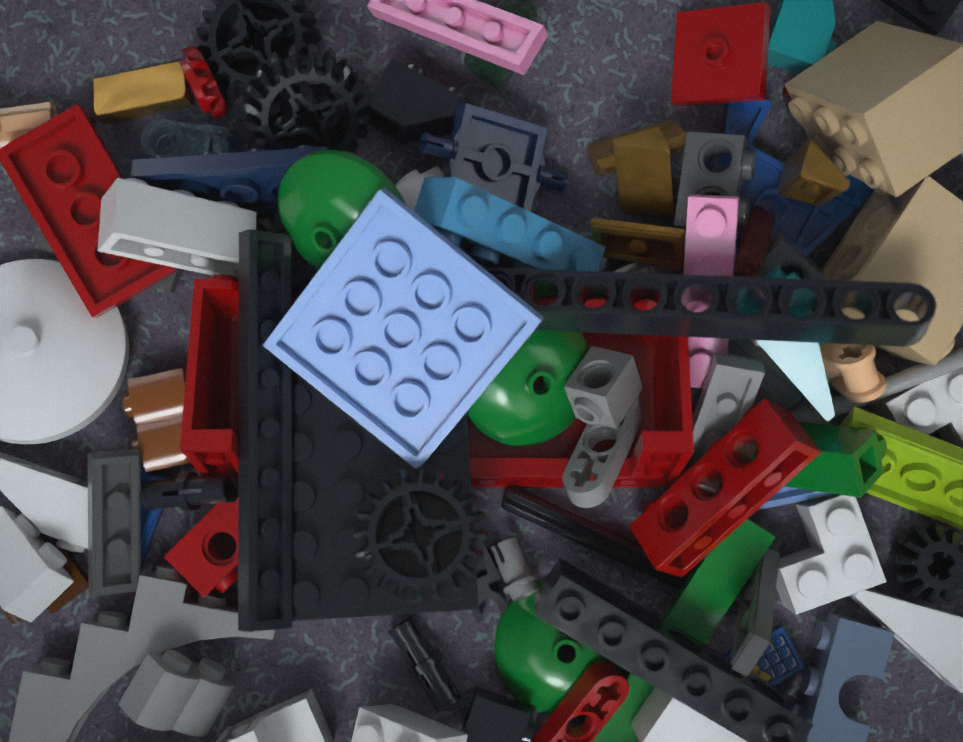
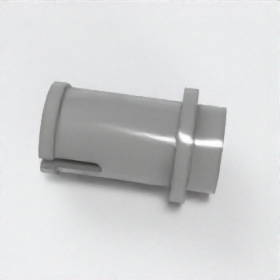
(514, 569)

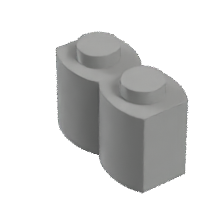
(176, 693)

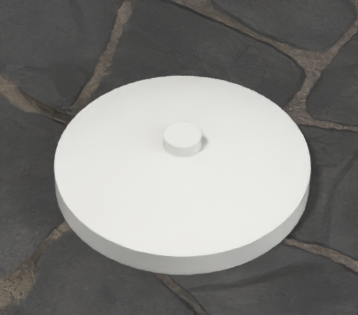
(54, 356)

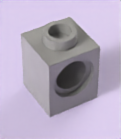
(603, 387)

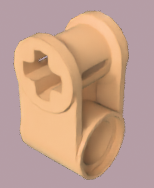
(853, 371)

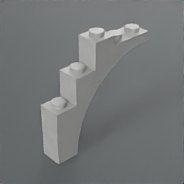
(165, 615)

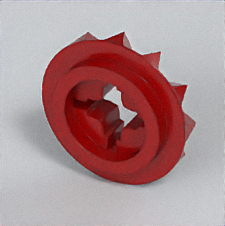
(202, 83)

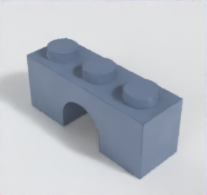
(843, 650)

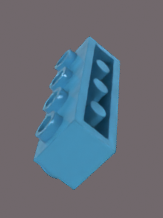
(501, 229)

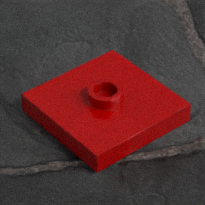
(721, 55)

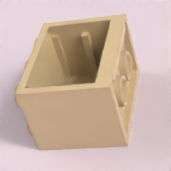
(884, 105)
(915, 242)

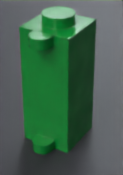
(847, 460)

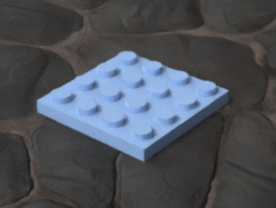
(402, 329)

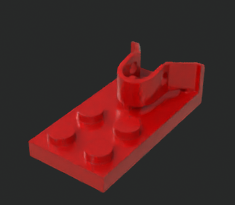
(61, 178)

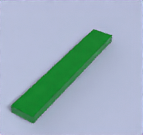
(697, 610)

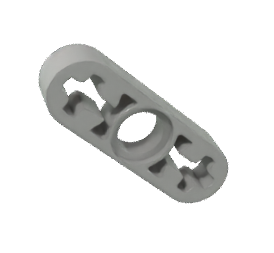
(604, 464)

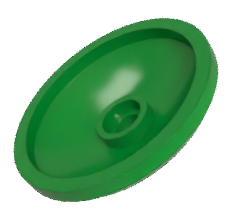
(325, 198)
(511, 408)
(529, 658)

